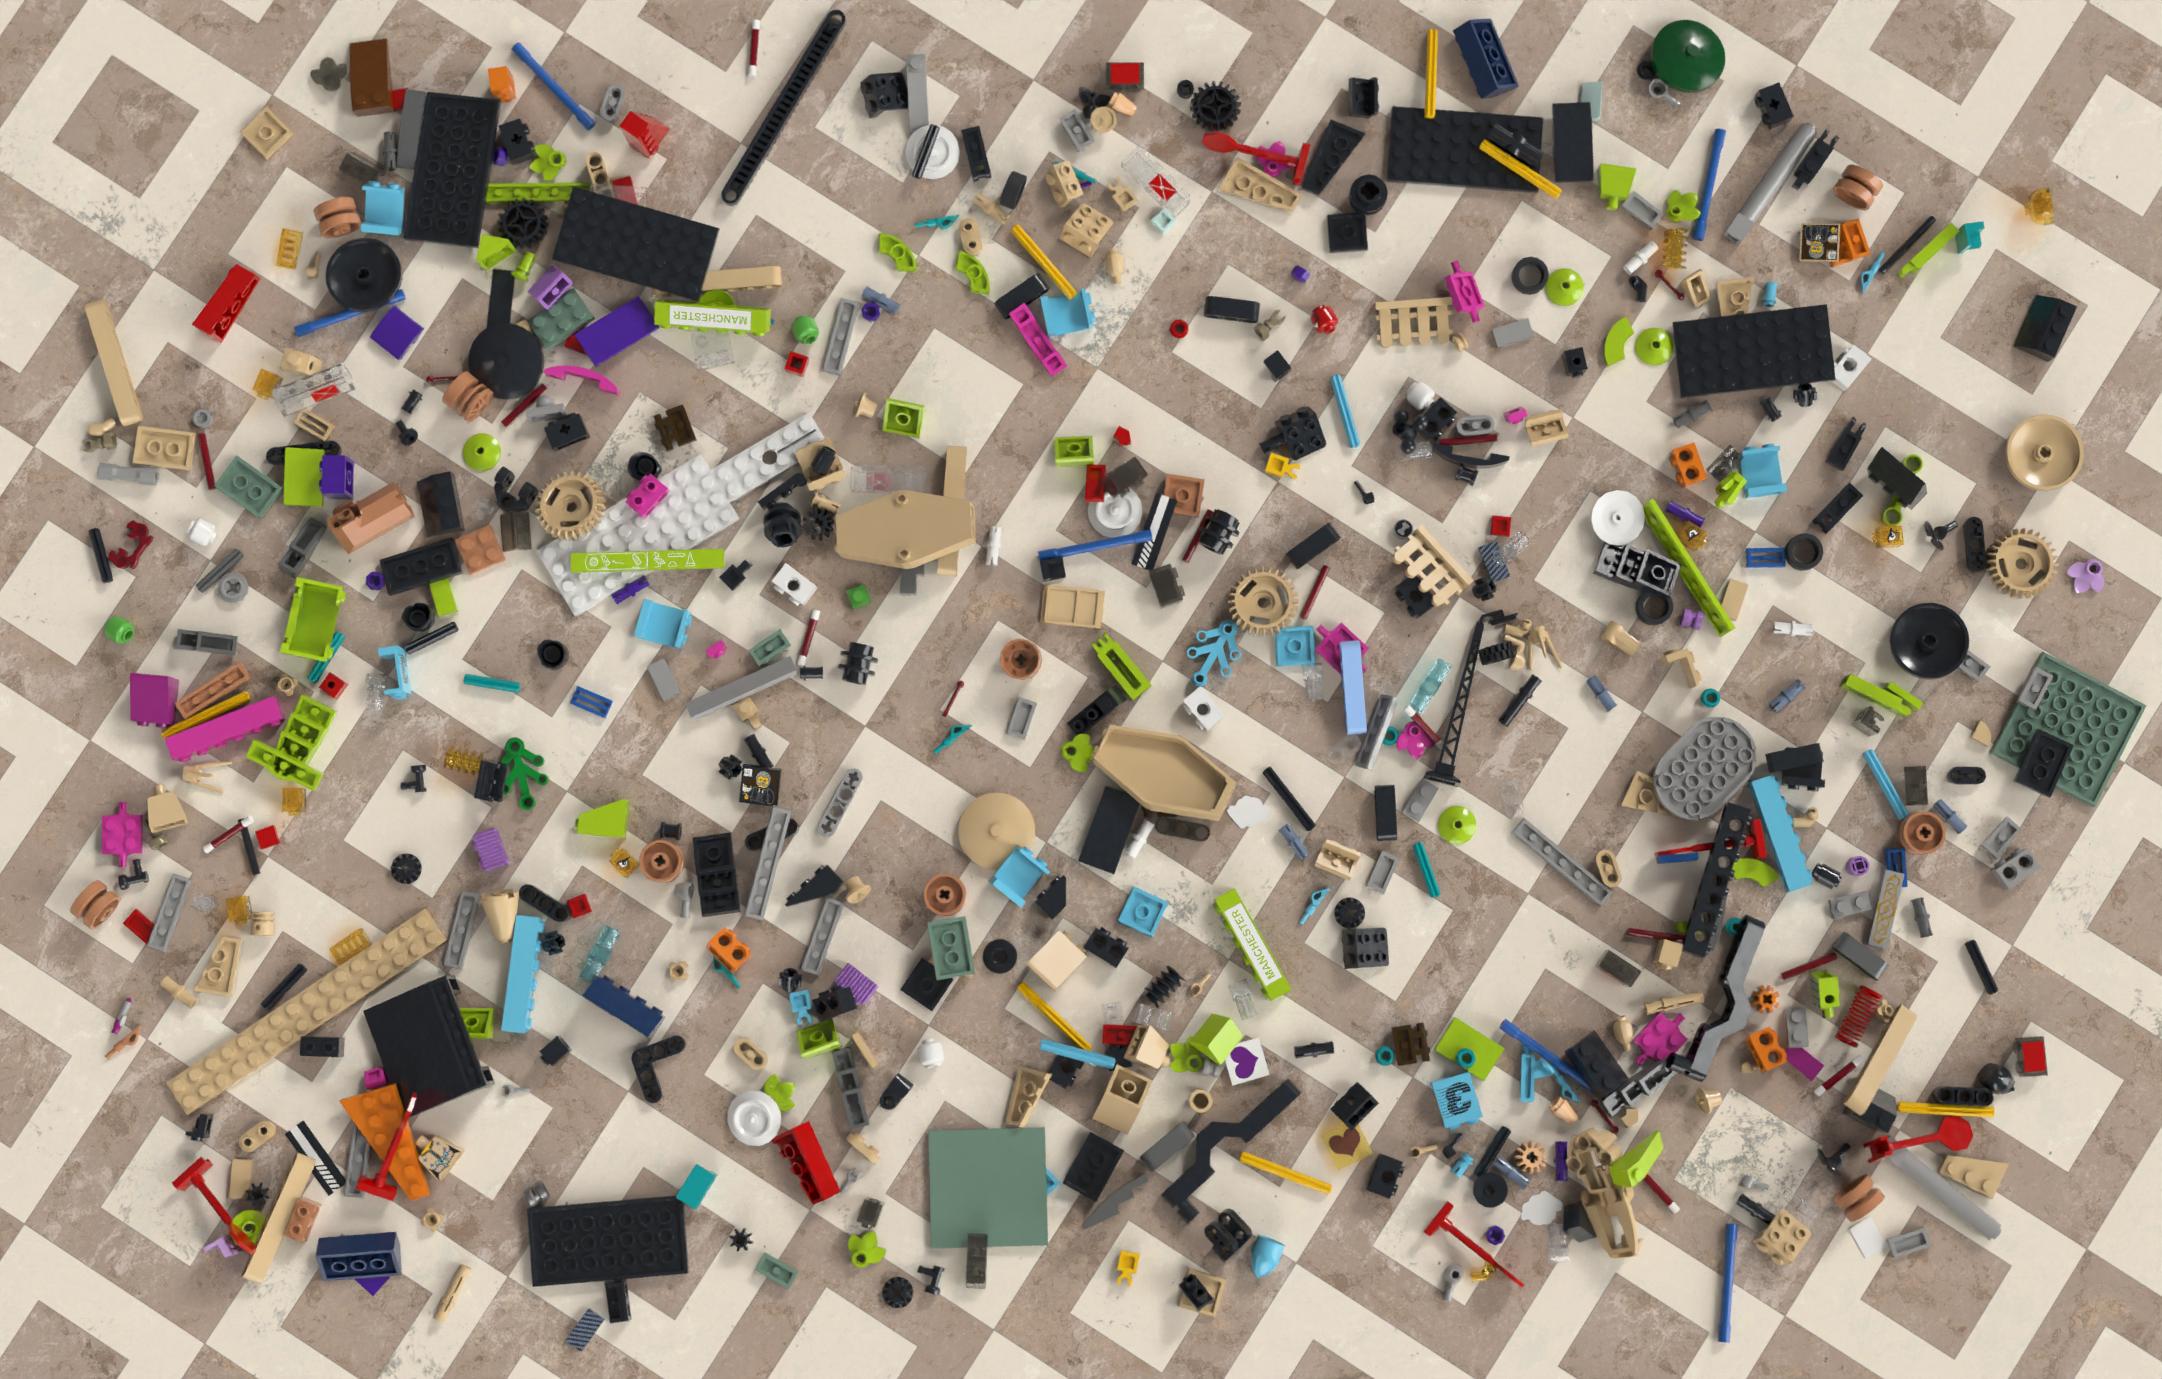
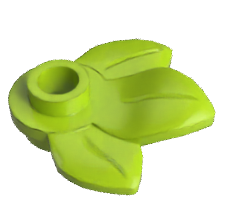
(545, 162)
(1684, 204)
(1082, 752)
(1183, 1054)
(780, 1092)
(867, 1247)

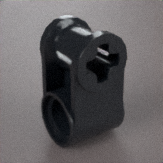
(897, 1089)

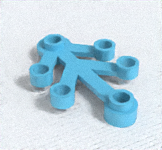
(1216, 650)

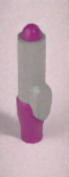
(121, 1019)

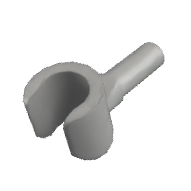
(512, 1090)
(850, 1178)
(1748, 1181)

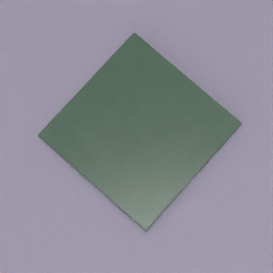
(2081, 713)
(988, 1186)

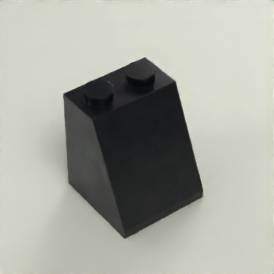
(1879, 1114)

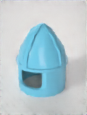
(1265, 1255)

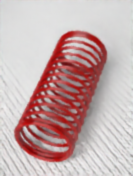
(1872, 995)

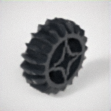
(1222, 106)
(518, 208)

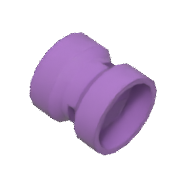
(1691, 619)
(1857, 866)

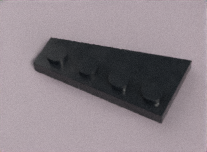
(1333, 151)

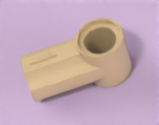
(1615, 635)

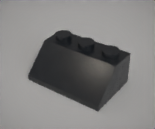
(2045, 327)
(1896, 479)
(440, 504)
(1596, 1065)

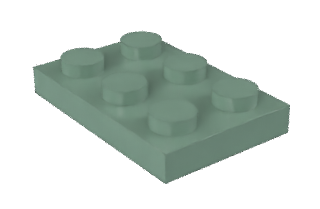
(561, 319)
(248, 487)
(951, 948)

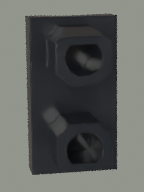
(1195, 1292)

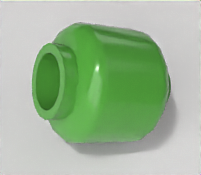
(805, 329)
(119, 630)

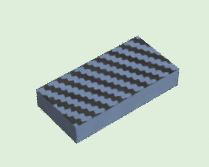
(1495, 571)
(585, 1329)

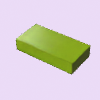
(443, 597)
(1908, 699)

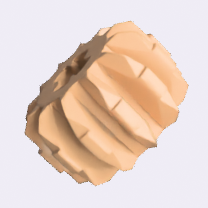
(1526, 1162)

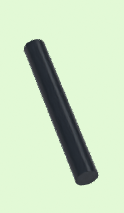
(250, 850)

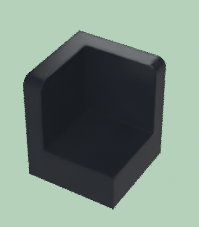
(1277, 366)
(1052, 569)

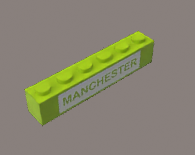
(712, 316)
(1252, 944)

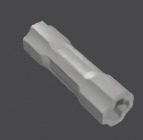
(141, 475)

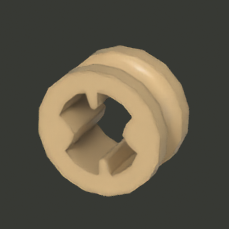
(1460, 342)

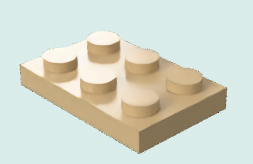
(164, 448)

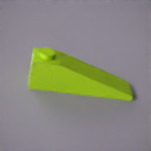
(1637, 1162)

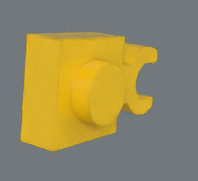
(1279, 465)
(1127, 1264)

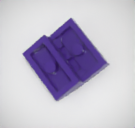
(396, 332)

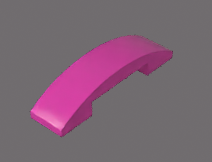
(1037, 340)
(561, 372)

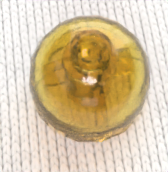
(2040, 206)

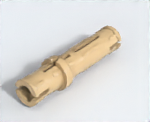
(1673, 1002)
(448, 1300)

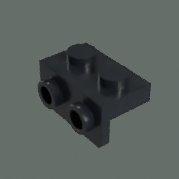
(1363, 97)

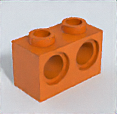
(502, 83)
(1692, 464)
(724, 953)
(1760, 1051)

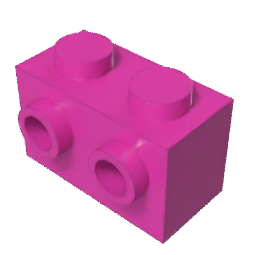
(647, 495)

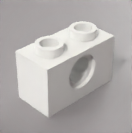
(1857, 360)
(788, 575)
(1198, 698)

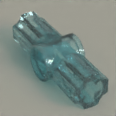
(1436, 676)
(600, 954)

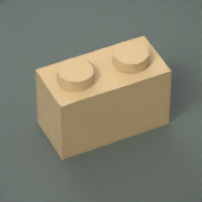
(1667, 954)

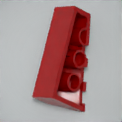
(807, 1162)

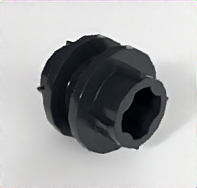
(1376, 187)
(782, 525)
(1218, 532)
(857, 663)

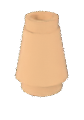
(1122, 104)
(1562, 1109)

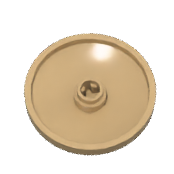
(2044, 452)
(994, 827)

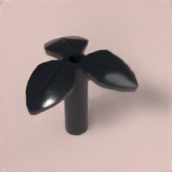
(1090, 97)
(1939, 532)
(1835, 1160)

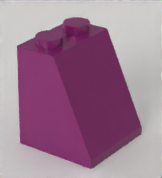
(153, 699)

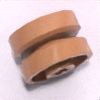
(1857, 187)
(337, 217)
(1932, 828)
(651, 856)
(940, 884)
(95, 904)
(1858, 1198)

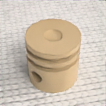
(262, 924)
(1200, 1100)

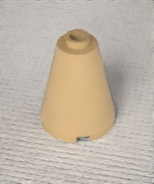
(501, 912)

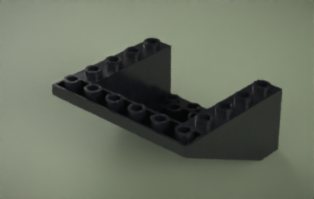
(427, 1045)

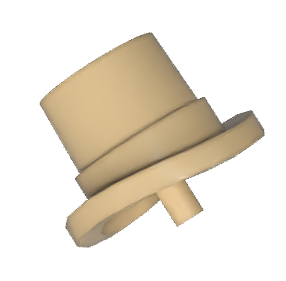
(1103, 119)
(864, 407)
(856, 890)
(1707, 1100)

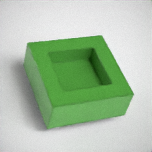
(858, 596)

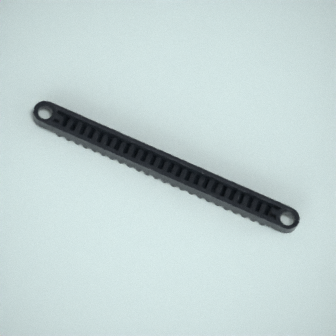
(783, 107)

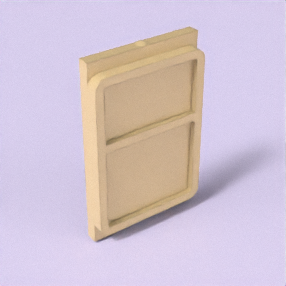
(1072, 606)

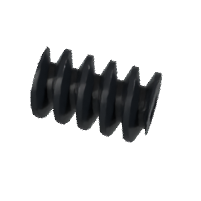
(1163, 986)

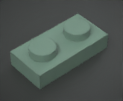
(769, 647)
(777, 1270)

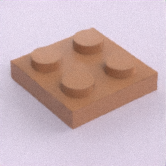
(1187, 492)
(480, 549)

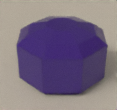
(500, 156)
(1300, 274)
(870, 312)
(375, 581)
(1495, 1235)

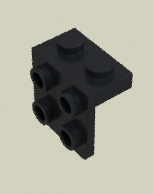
(884, 93)
(1301, 432)
(1804, 776)
(1365, 948)

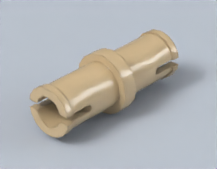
(991, 208)
(179, 992)

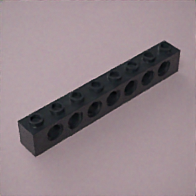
(1712, 868)

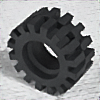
(1496, 653)

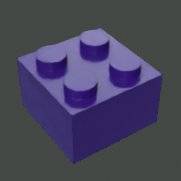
(337, 476)

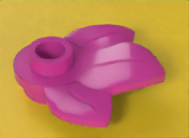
(1276, 147)
(1415, 742)

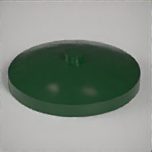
(1687, 56)

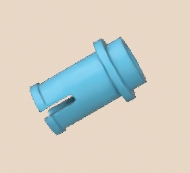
(1769, 294)
(1463, 1163)

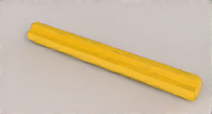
(1431, 72)
(1520, 168)
(1044, 262)
(207, 714)
(1053, 1016)
(1945, 1109)
(1285, 1173)

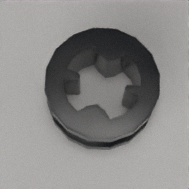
(1185, 83)

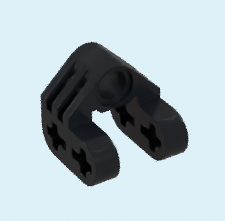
(527, 493)
(1227, 1236)

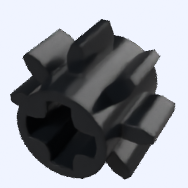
(1805, 395)
(1484, 588)
(730, 766)
(553, 943)
(789, 980)
(254, 1189)
(740, 1245)

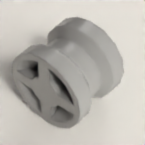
(1210, 1068)

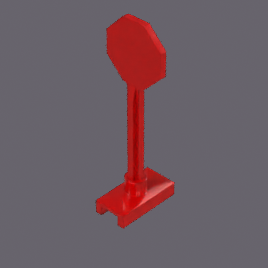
(1224, 143)
(1755, 840)
(1952, 1132)
(193, 1176)
(377, 1185)
(1441, 1221)

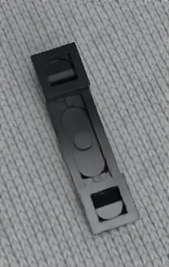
(1445, 452)

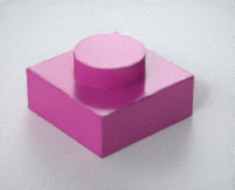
(1516, 415)
(717, 650)
(375, 1077)

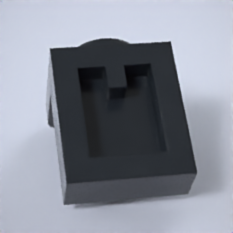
(203, 1127)

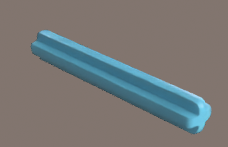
(1345, 411)
(1885, 784)
(1077, 1053)

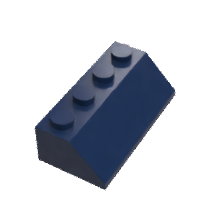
(1485, 58)
(625, 1006)
(359, 1256)

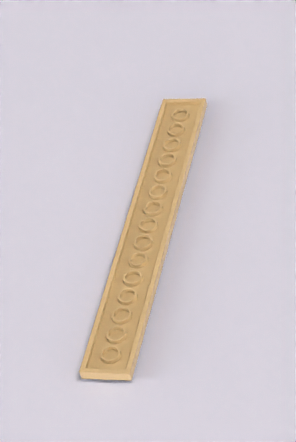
(306, 1011)

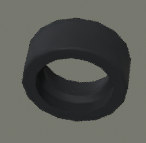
(1013, 190)
(1526, 289)
(1804, 566)
(1653, 621)

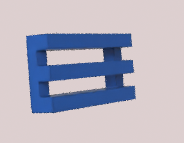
(1748, 551)
(576, 695)
(1677, 858)
(1895, 864)

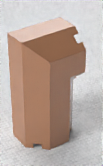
(369, 518)

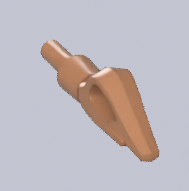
(125, 1041)

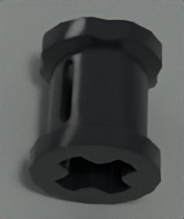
(1466, 475)
(670, 830)

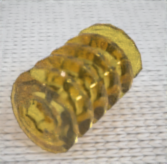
(1674, 249)
(463, 761)

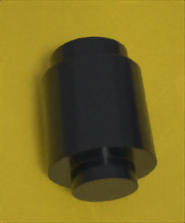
(823, 460)
(1826, 875)

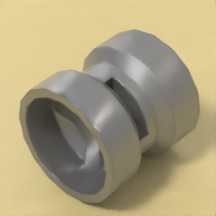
(536, 1193)

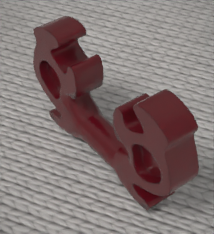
(139, 531)

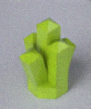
(1729, 489)

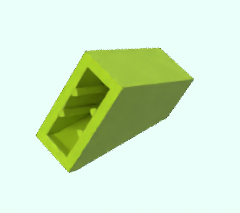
(605, 821)

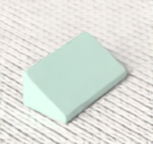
(1592, 93)

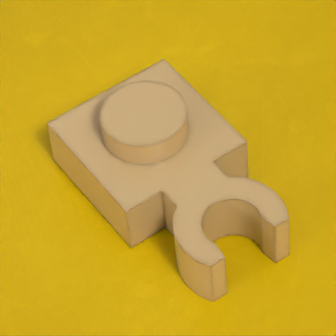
(1124, 196)

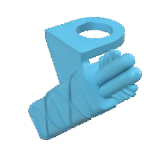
(1529, 1072)

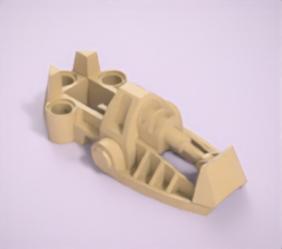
(1602, 1196)

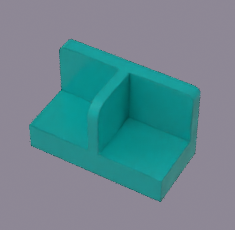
(1969, 236)
(696, 1186)

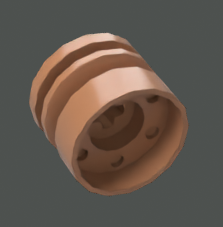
(467, 396)
(1013, 651)

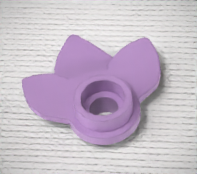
(2085, 578)

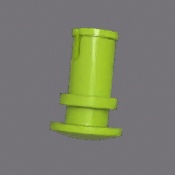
(524, 268)

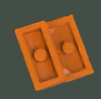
(1852, 243)

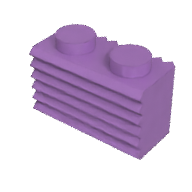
(550, 287)
(490, 850)
(860, 985)

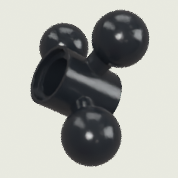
(1407, 432)

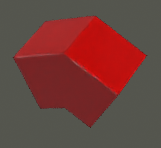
(1122, 436)

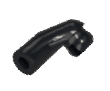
(1640, 286)

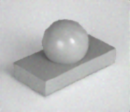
(546, 410)

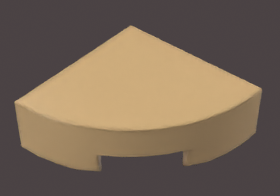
(1981, 734)

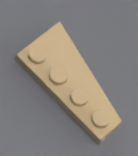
(1253, 184)
(1643, 797)

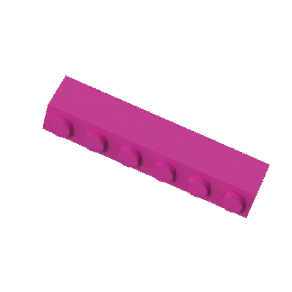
(225, 729)

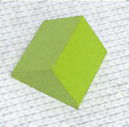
(493, 250)
(903, 418)
(1074, 451)
(479, 1022)
(1217, 1038)
(818, 1039)

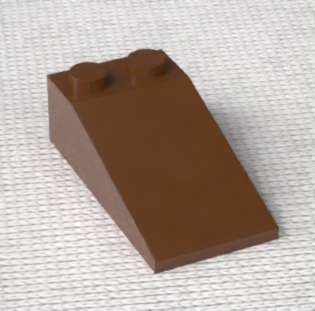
(370, 78)

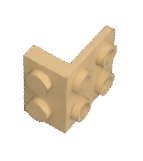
(1086, 229)
(815, 481)
(1686, 659)
(1783, 1238)

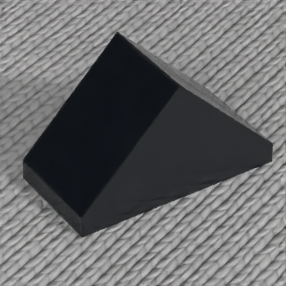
(1577, 1223)

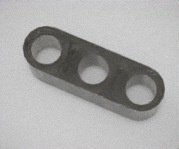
(1172, 830)
(976, 1261)

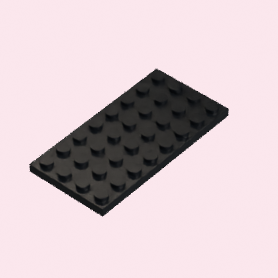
(1448, 151)
(452, 169)
(635, 244)
(1754, 351)
(607, 1241)

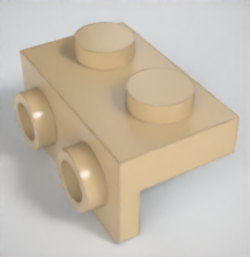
(1063, 183)
(1545, 427)
(1337, 859)

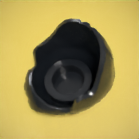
(643, 464)
(419, 617)
(553, 654)
(1996, 1079)

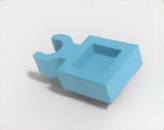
(801, 1003)

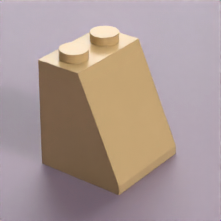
(1057, 959)
(1122, 1099)

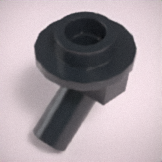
(407, 436)

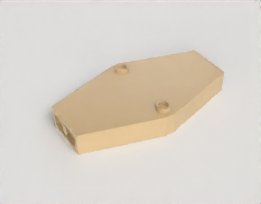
(905, 529)
(1164, 772)

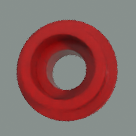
(1181, 323)

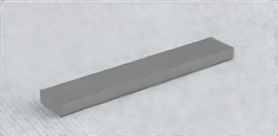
(741, 688)
(768, 862)
(1562, 862)

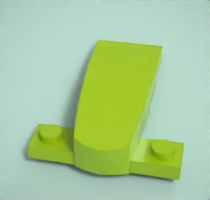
(297, 744)

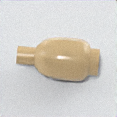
(1115, 265)
(1623, 1031)

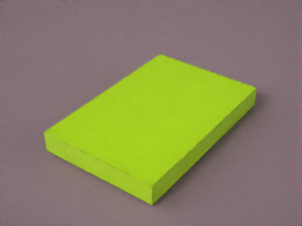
(303, 477)
(1463, 1036)

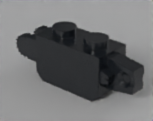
(1813, 160)

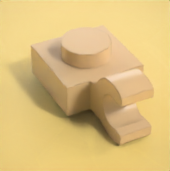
(746, 710)

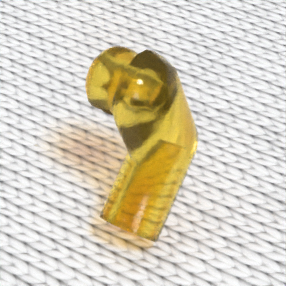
(1485, 1274)

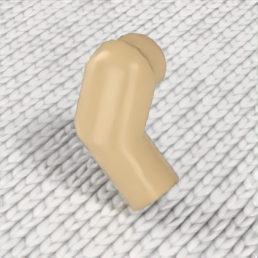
(99, 429)
(1519, 630)
(1807, 820)

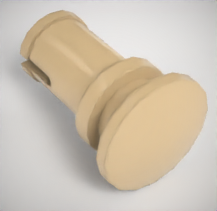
(824, 503)

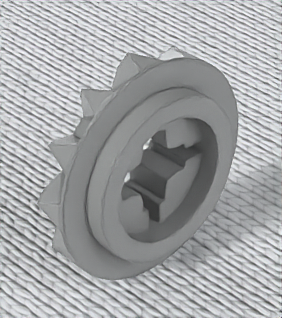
(224, 587)

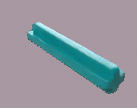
(320, 666)
(492, 683)
(1426, 869)

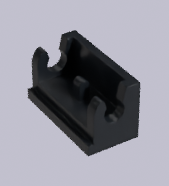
(491, 780)
(618, 1301)

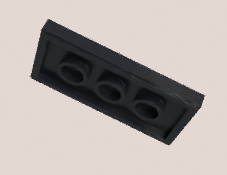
(421, 566)

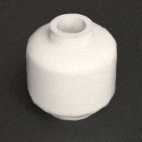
(1420, 396)
(201, 532)
(930, 1053)

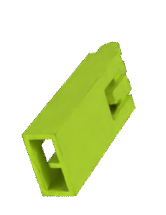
(1929, 250)
(1125, 672)
(1875, 695)

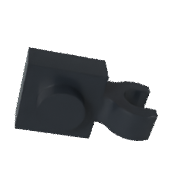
(734, 576)

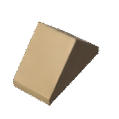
(1696, 288)

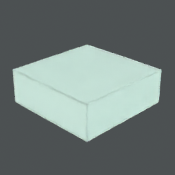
(1163, 220)

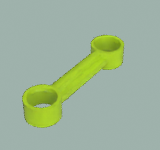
(1895, 506)

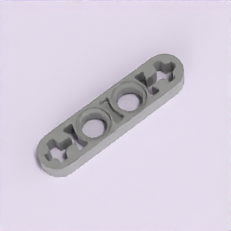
(837, 801)

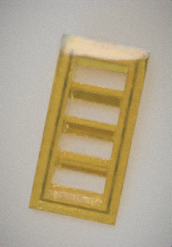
(296, 249)
(363, 937)

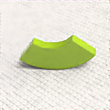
(898, 252)
(974, 272)
(1616, 340)
(1754, 870)

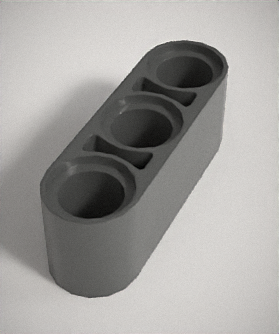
(1860, 956)
(1167, 1146)

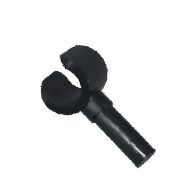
(1368, 498)
(1448, 1151)

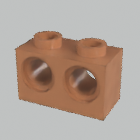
(302, 1219)

